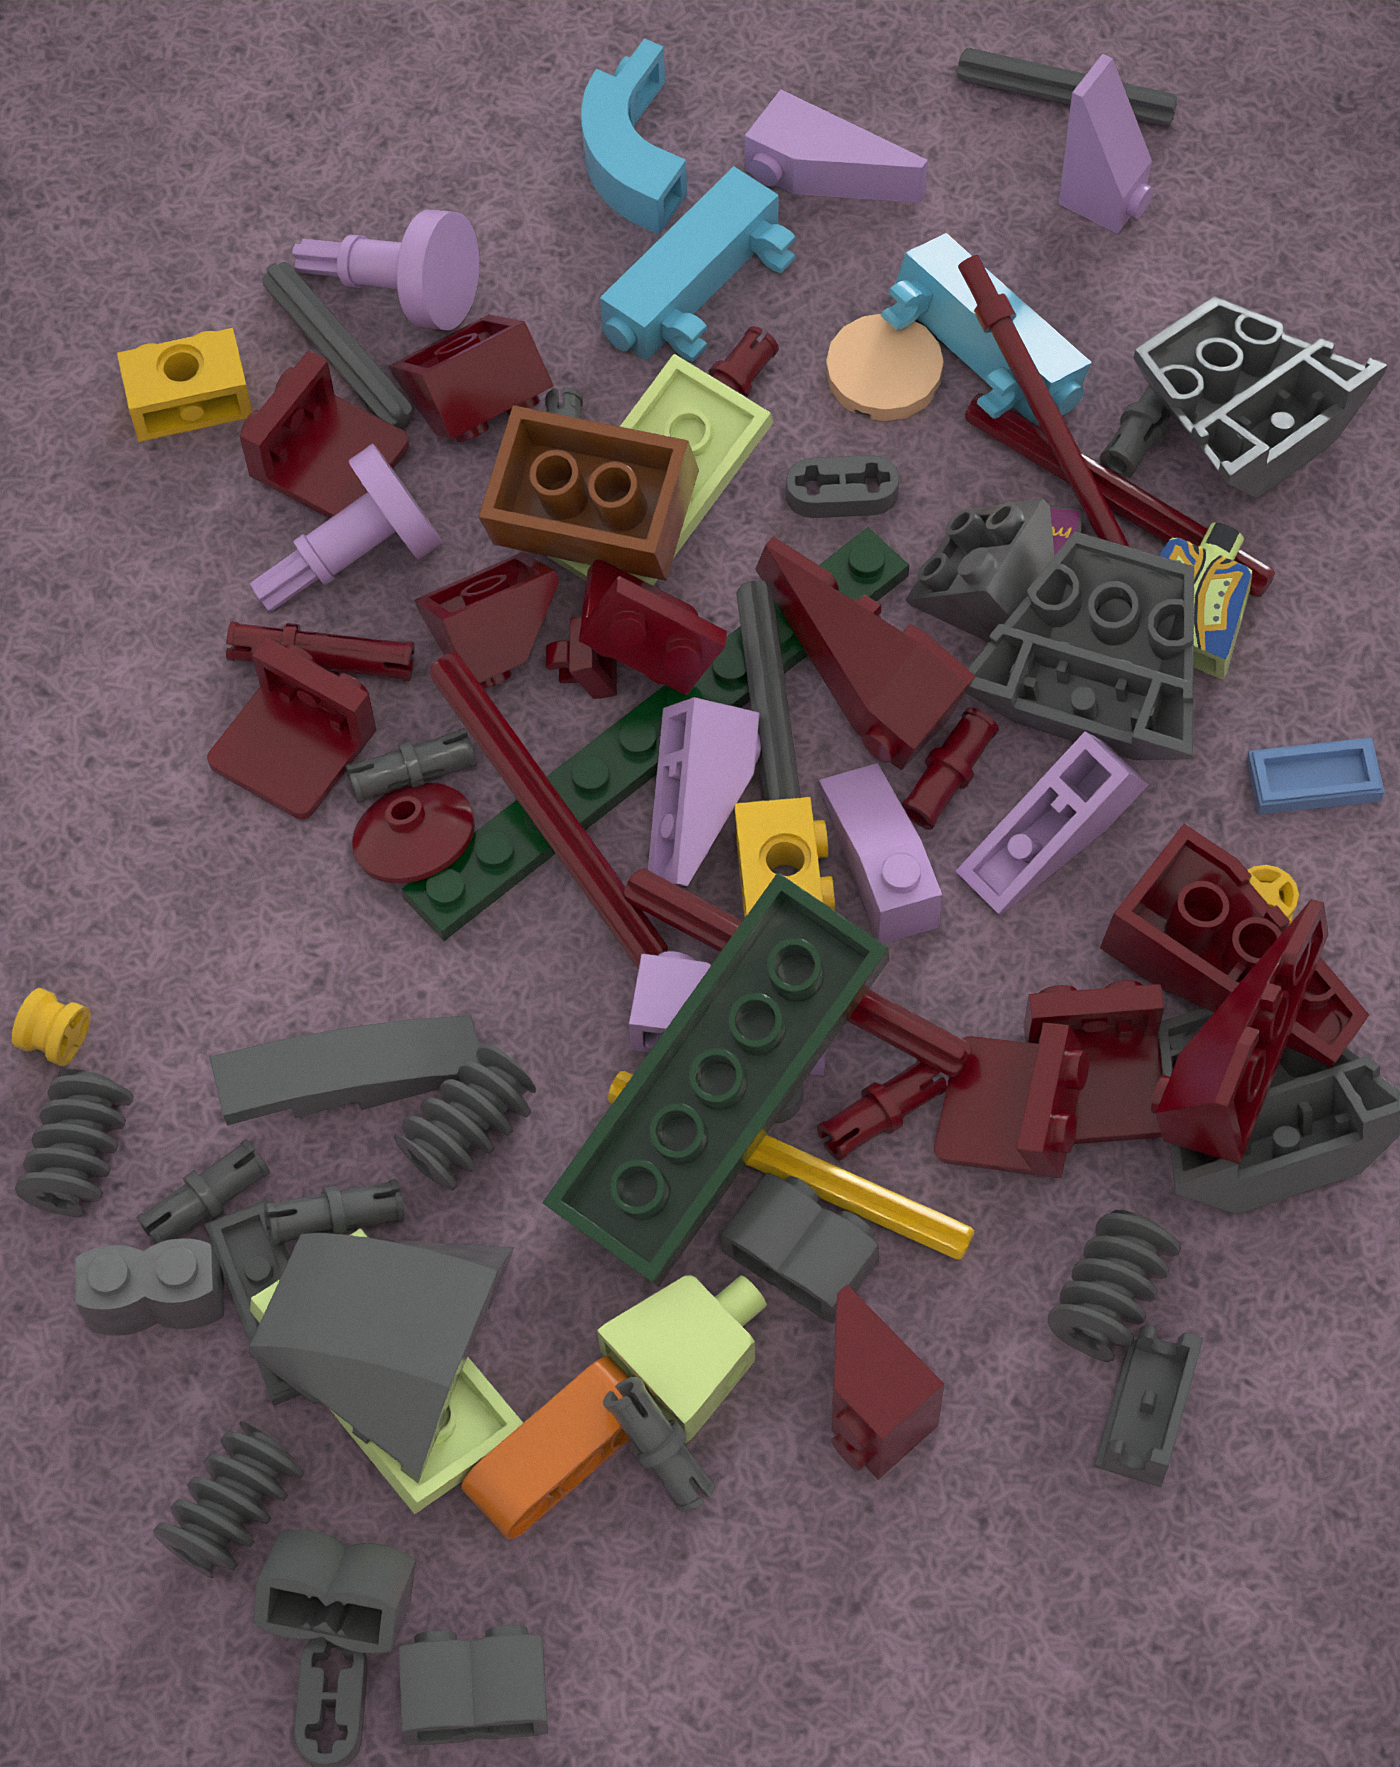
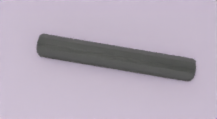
(1055, 83)
(337, 345)
(768, 690)

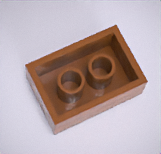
(589, 492)

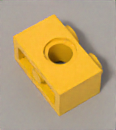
(166, 403)
(778, 835)

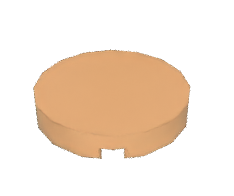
(884, 368)

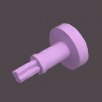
(430, 268)
(351, 533)

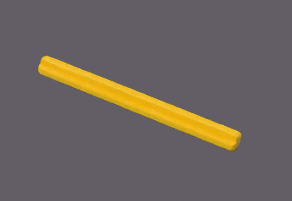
(853, 1192)

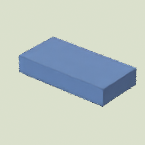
(1314, 776)

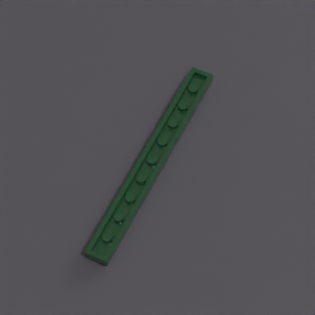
(623, 758)

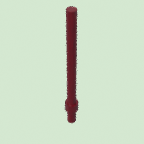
(997, 317)

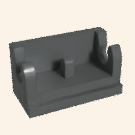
(1148, 1406)

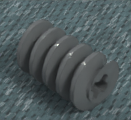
(465, 1115)
(69, 1141)
(1110, 1281)
(227, 1500)

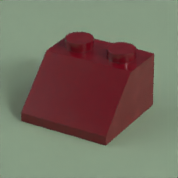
(473, 376)
(880, 1390)

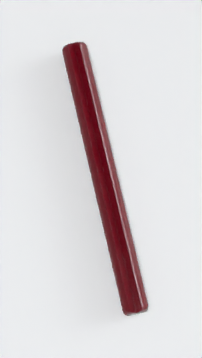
(1118, 492)
(545, 807)
(874, 1012)

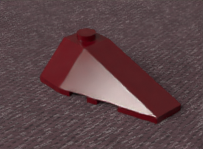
(885, 680)
(1204, 927)
(1232, 1059)

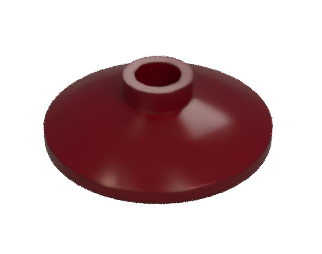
(413, 833)

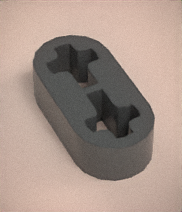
(842, 486)
(314, 1698)

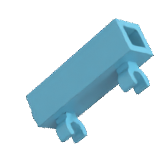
(690, 263)
(938, 297)

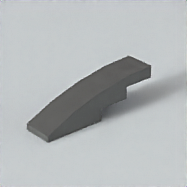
(343, 1067)

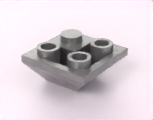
(985, 565)

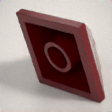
(491, 615)

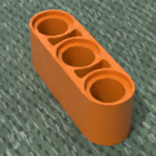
(549, 1452)

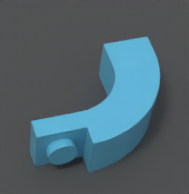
(623, 167)

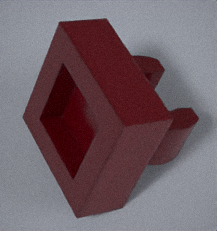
(582, 664)

